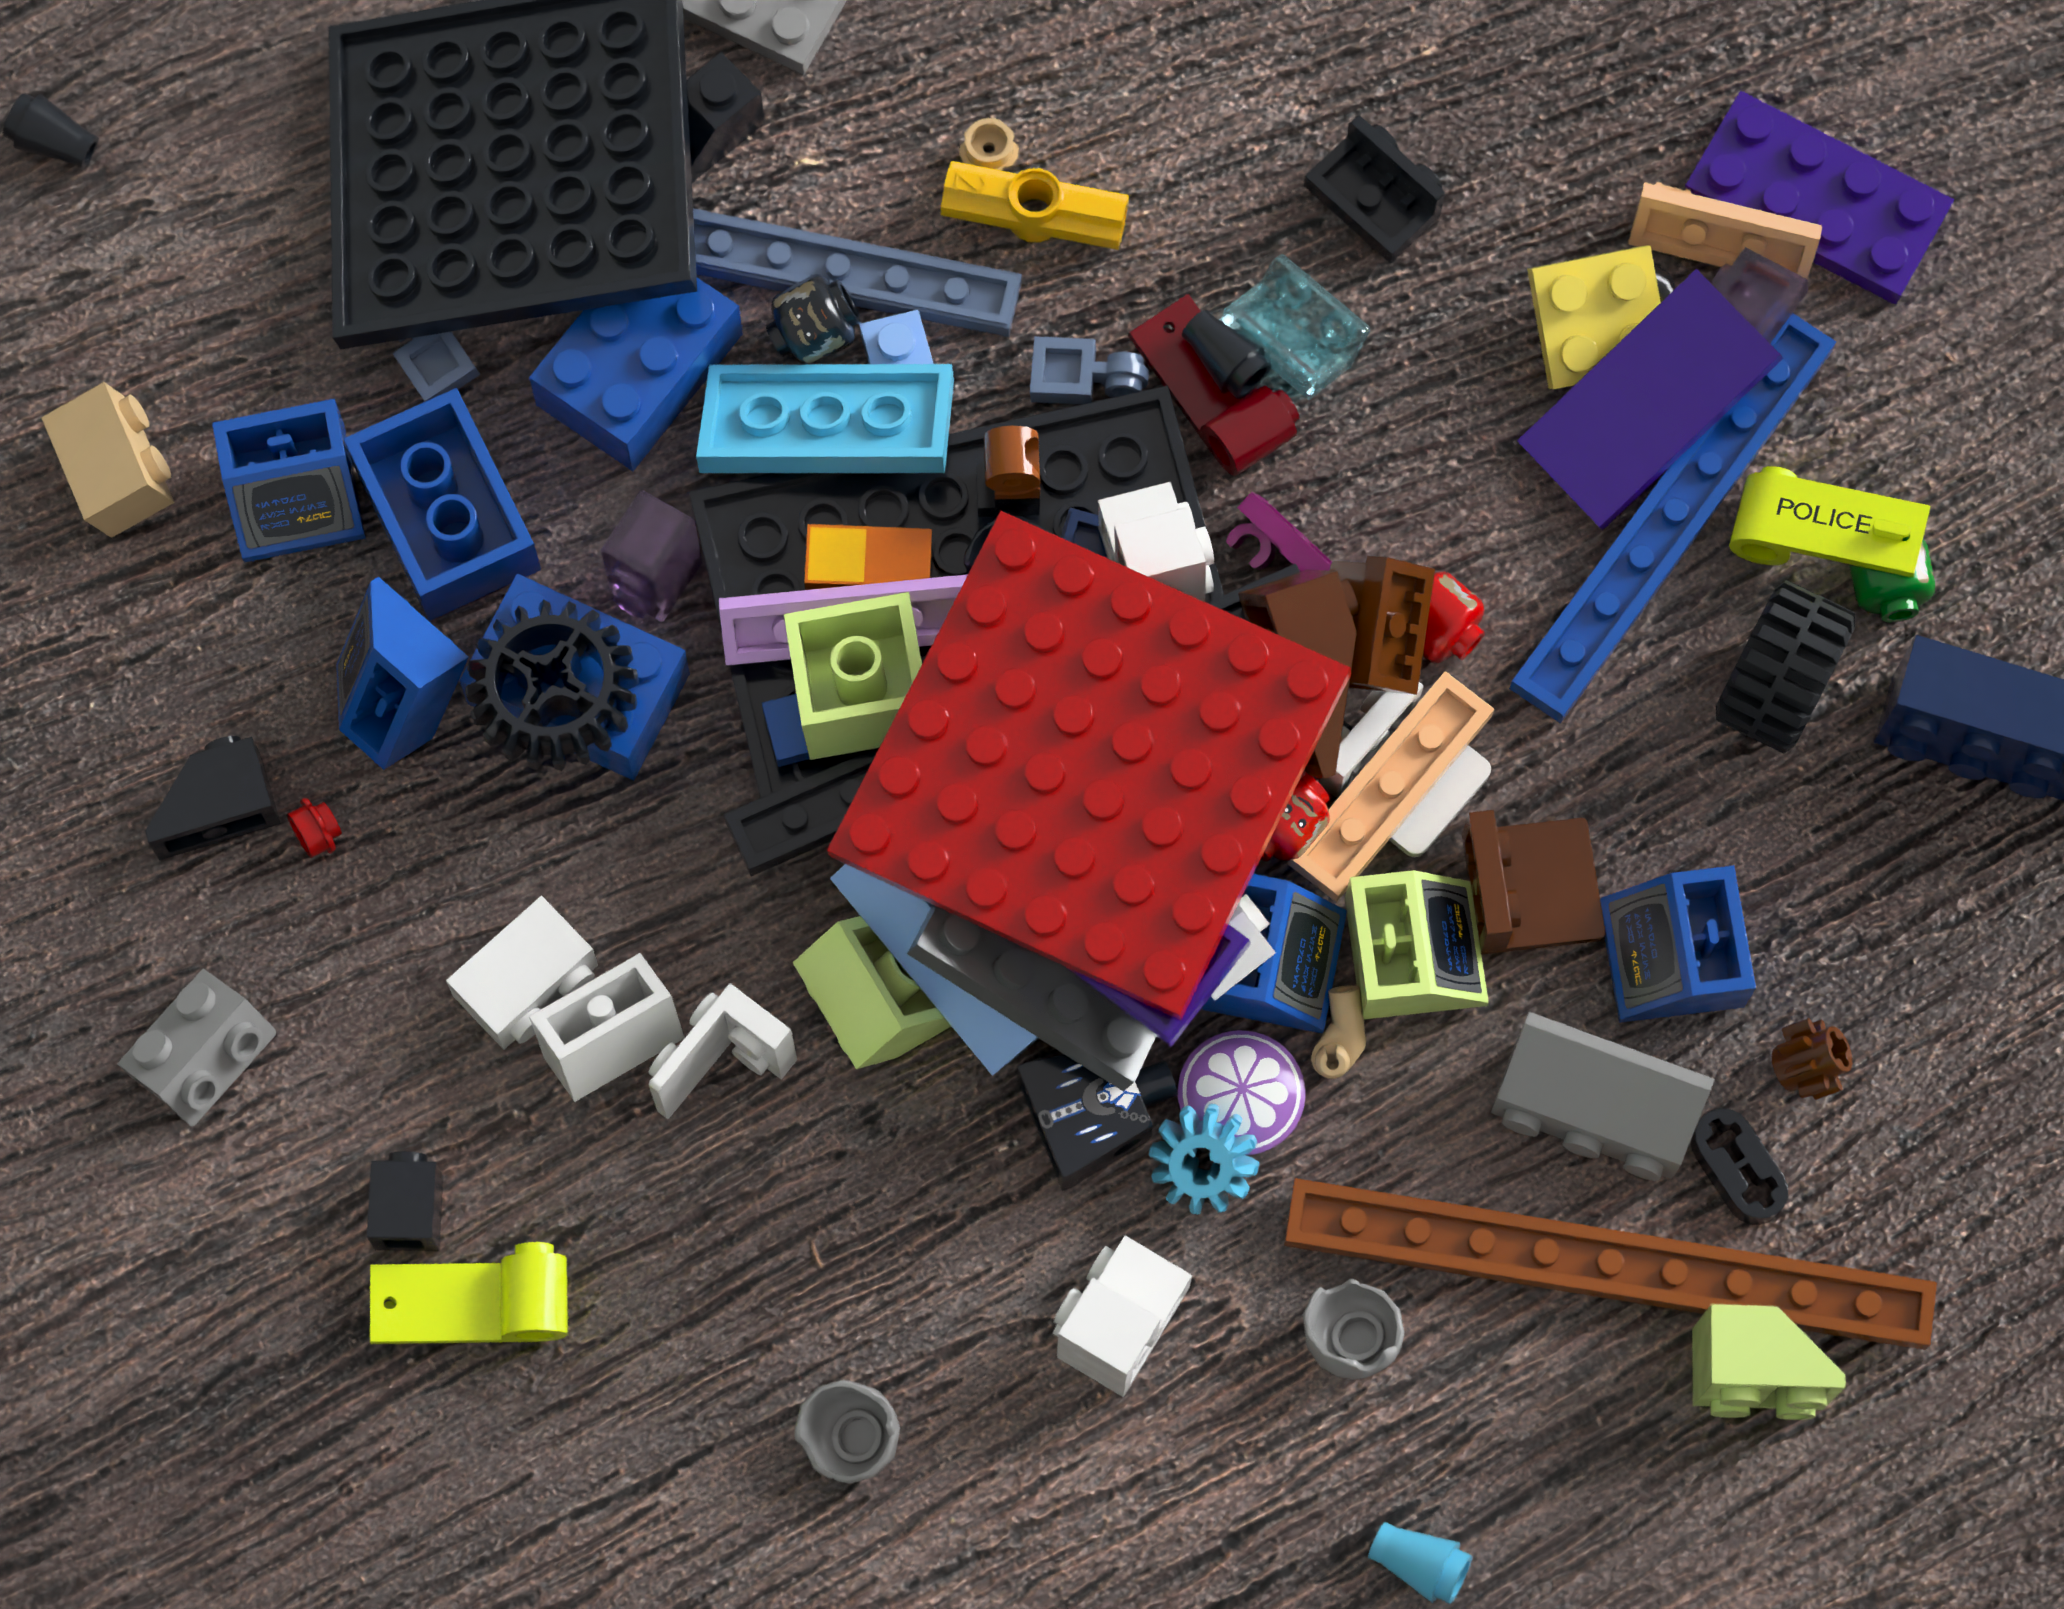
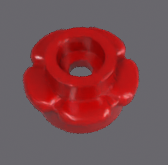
(314, 827)

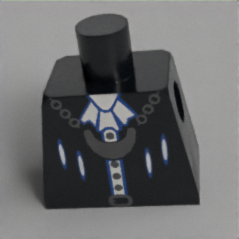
(1086, 1118)

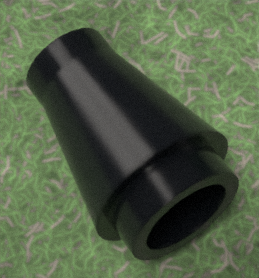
(49, 132)
(1228, 356)

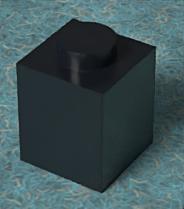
(405, 1203)

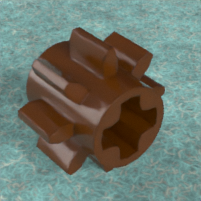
(1812, 1059)

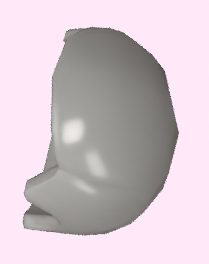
(1353, 1329)
(847, 1431)

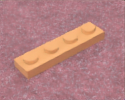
(1393, 784)

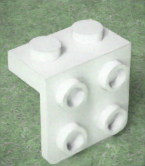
(1444, 801)

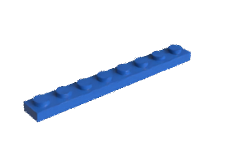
(1665, 529)

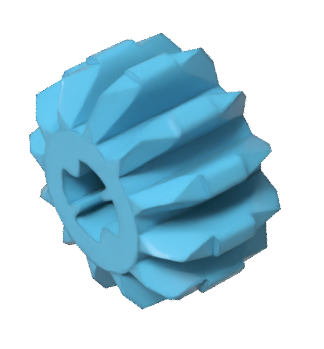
(1224, 1149)

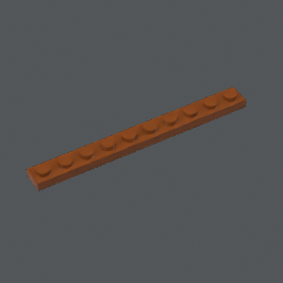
(1607, 1262)

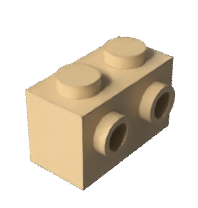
(109, 459)

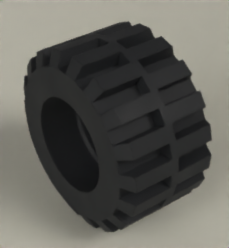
(1785, 666)

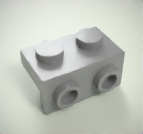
(198, 1047)

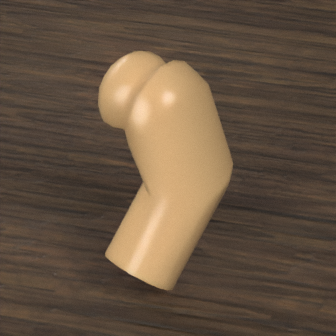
(1345, 1035)

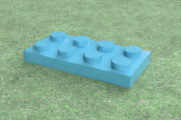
(826, 418)

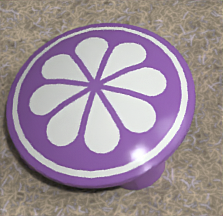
(1248, 1078)

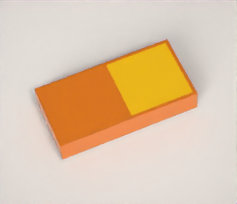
(865, 555)

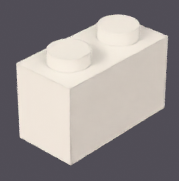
(523, 972)
(607, 1027)

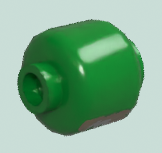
(1892, 594)

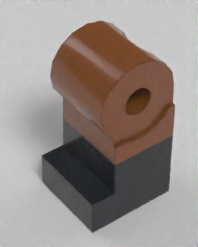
(1009, 472)

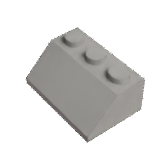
(1601, 1098)

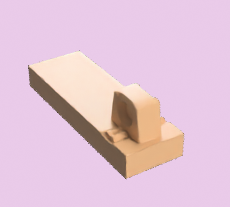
(1719, 231)

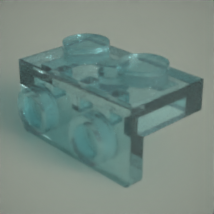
(1300, 325)

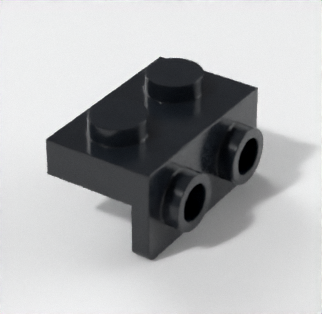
(1377, 189)

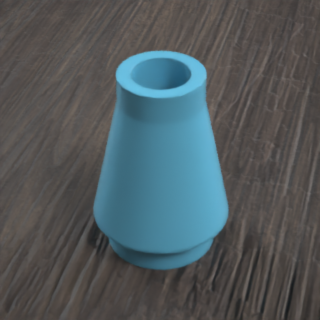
(1422, 1561)

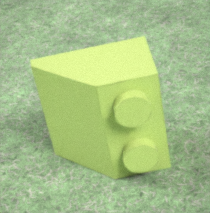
(867, 994)

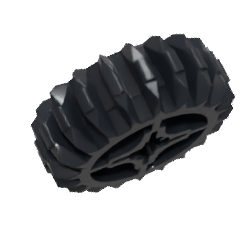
(573, 641)

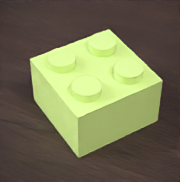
(852, 670)

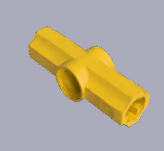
(997, 196)

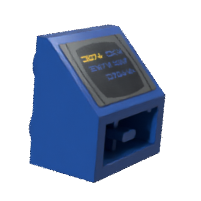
(289, 480)
(394, 677)
(1678, 945)
(1296, 980)

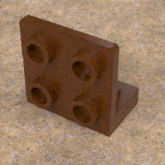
(1390, 622)
(1532, 883)

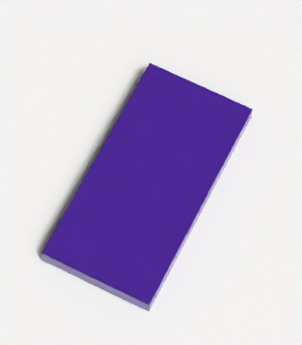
(1650, 399)

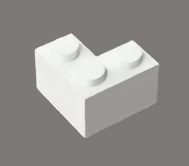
(1157, 538)
(1119, 1314)

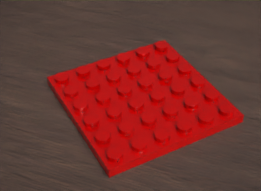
(1090, 764)

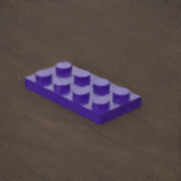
(1869, 213)

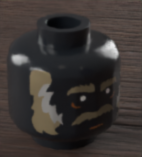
(813, 319)

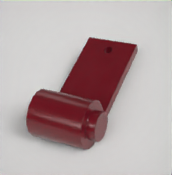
(1232, 428)

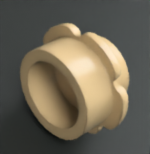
(989, 132)

